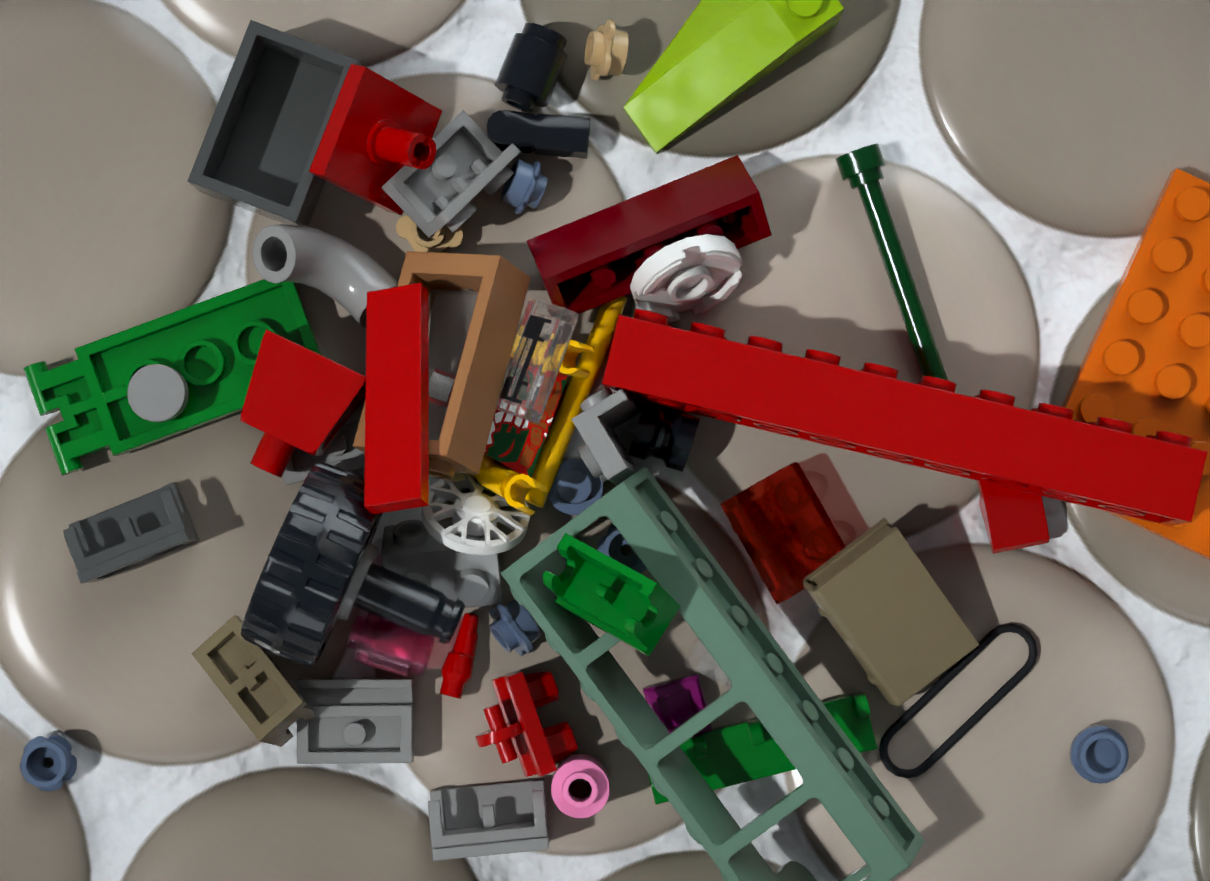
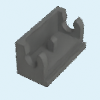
(130, 534)

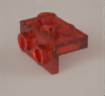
(783, 529)

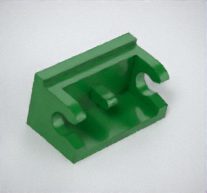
(611, 596)

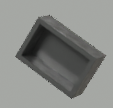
(271, 125)

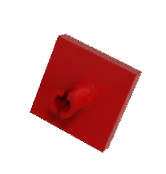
(373, 135)

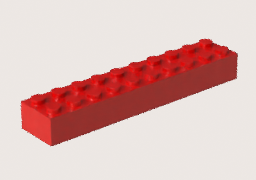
(906, 421)

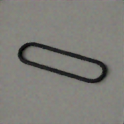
(986, 707)

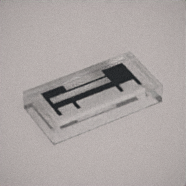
(536, 359)

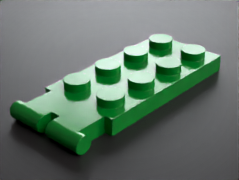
(207, 343)

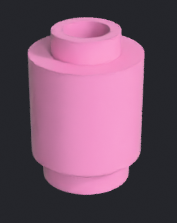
(580, 767)

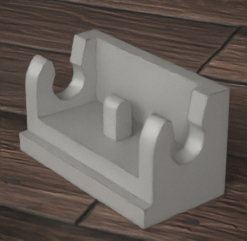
(488, 819)

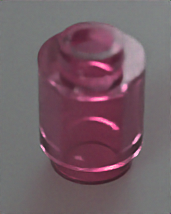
(389, 646)

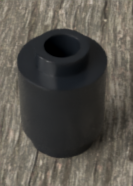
(531, 67)

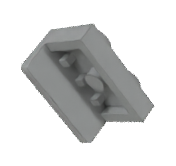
(461, 169)
(602, 449)
(461, 576)

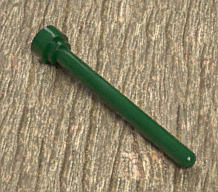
(864, 171)

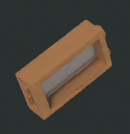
(471, 337)

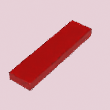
(397, 399)

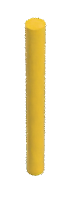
(576, 393)

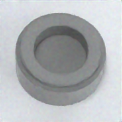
(158, 393)

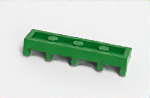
(749, 752)

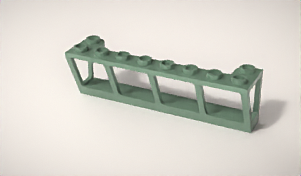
(758, 676)

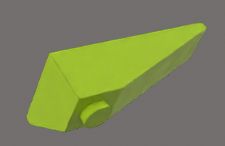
(719, 56)

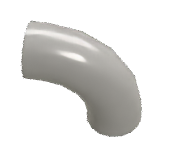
(322, 262)

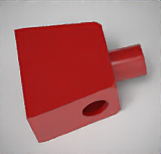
(297, 401)

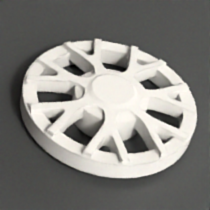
(472, 515)

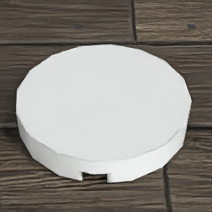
(687, 275)

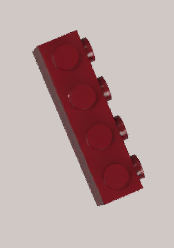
(598, 254)

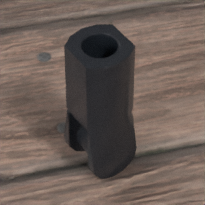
(540, 133)

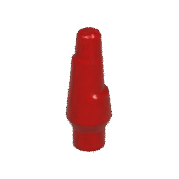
(460, 661)

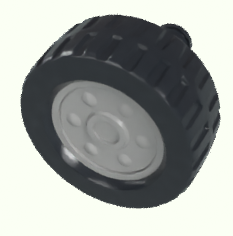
(327, 567)

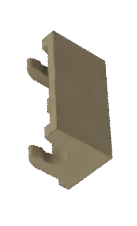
(252, 684)

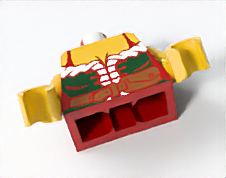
(517, 443)

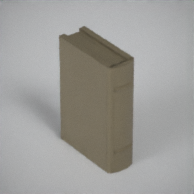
(889, 612)

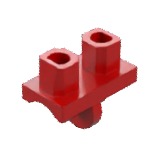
(535, 746)

